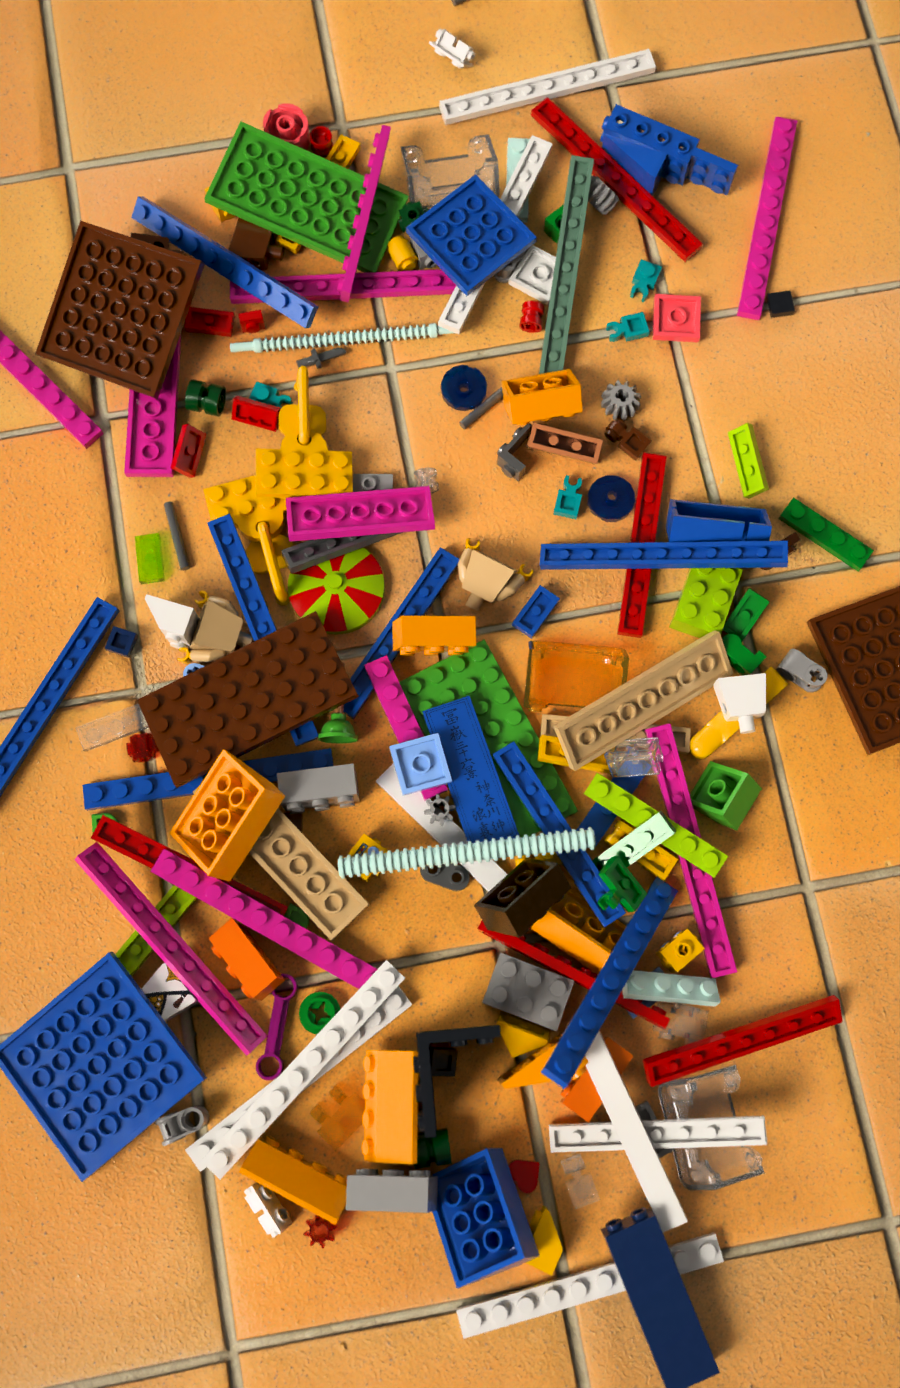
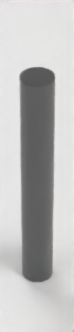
(481, 409)
(176, 536)

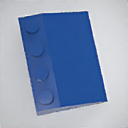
(482, 1218)

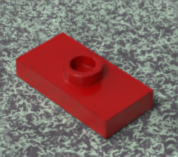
(255, 413)

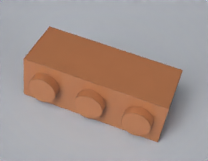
(564, 443)

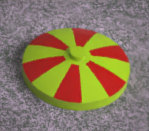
(340, 590)

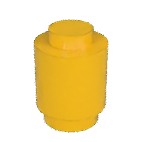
(402, 254)

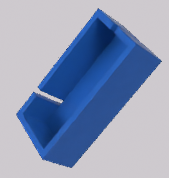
(715, 522)

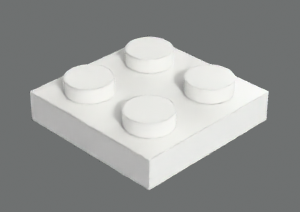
(534, 274)

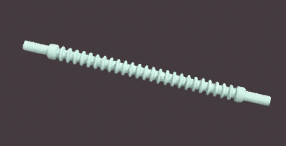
(259, 345)

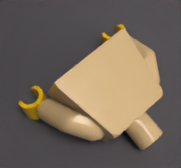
(487, 577)
(216, 631)

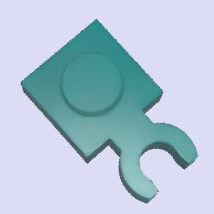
(645, 278)
(630, 326)
(268, 395)
(568, 501)

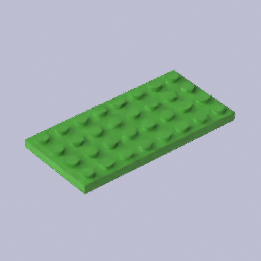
(302, 196)
(498, 714)

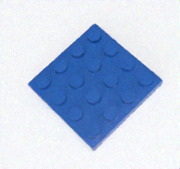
(471, 235)

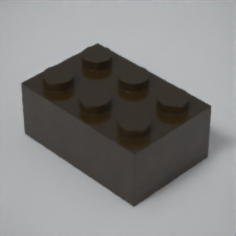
(522, 897)

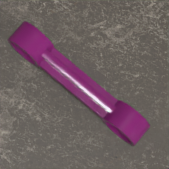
(276, 1030)

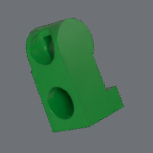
(740, 657)

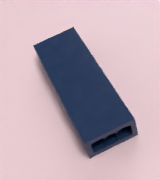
(659, 1299)

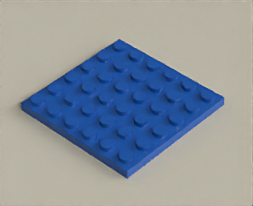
(98, 1066)

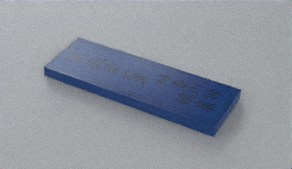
(474, 778)

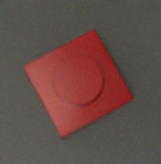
(251, 321)

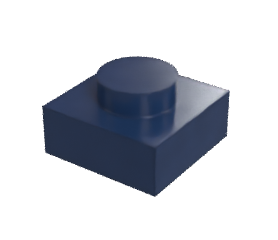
(121, 642)

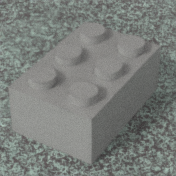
(319, 788)
(528, 992)
(392, 1191)

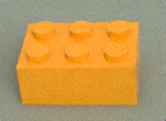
(542, 396)
(434, 634)

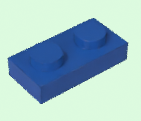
(535, 612)

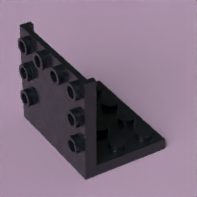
(421, 1063)

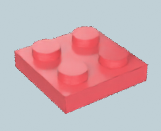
(676, 318)

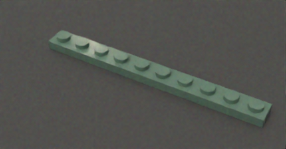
(566, 264)

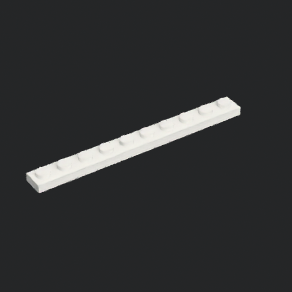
(548, 85)
(514, 198)
(389, 1010)
(302, 1070)
(574, 1289)

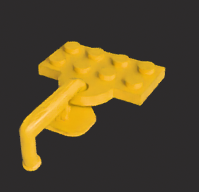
(303, 461)
(250, 515)

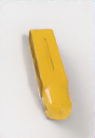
(719, 730)

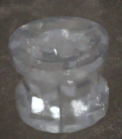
(427, 477)

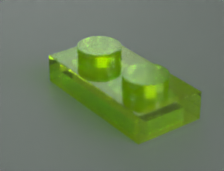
(149, 558)

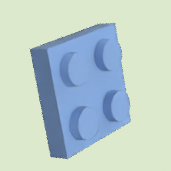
(420, 764)

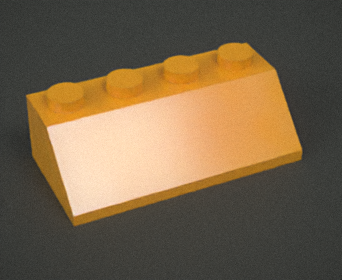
(578, 931)
(390, 1107)
(296, 1178)

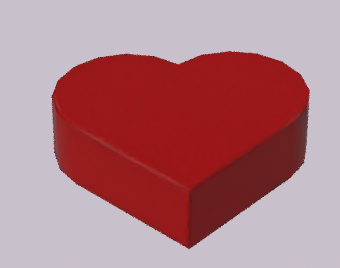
(525, 1174)

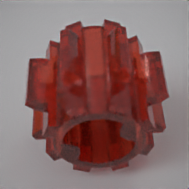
(142, 747)
(322, 1238)

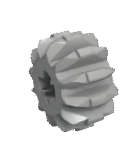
(601, 196)
(620, 400)

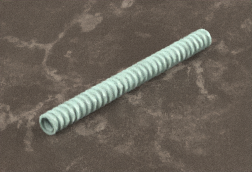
(466, 852)

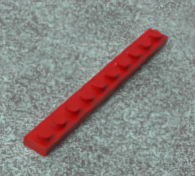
(618, 180)

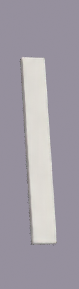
(486, 873)
(663, 1134)
(634, 1136)

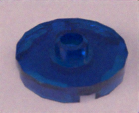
(463, 377)
(609, 509)

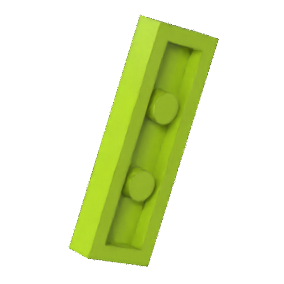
(748, 460)

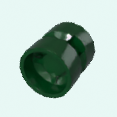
(205, 397)
(433, 1149)

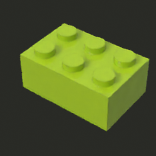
(705, 600)

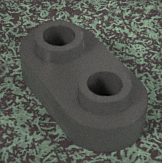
(443, 877)

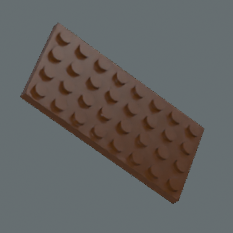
(247, 698)

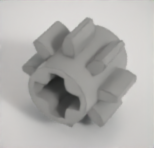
(440, 817)

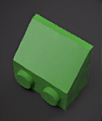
(724, 794)

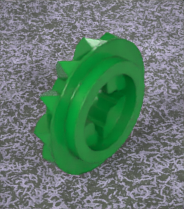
(314, 1001)

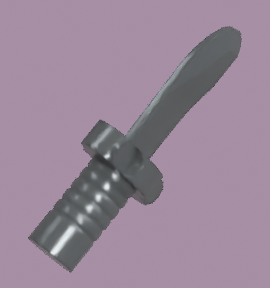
(316, 358)

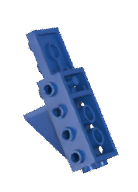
(650, 159)

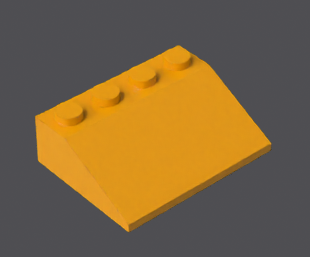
(226, 816)
(529, 1070)

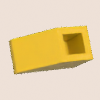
(546, 1241)

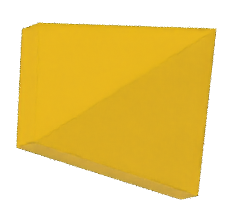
(521, 1035)

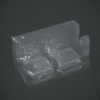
(635, 758)

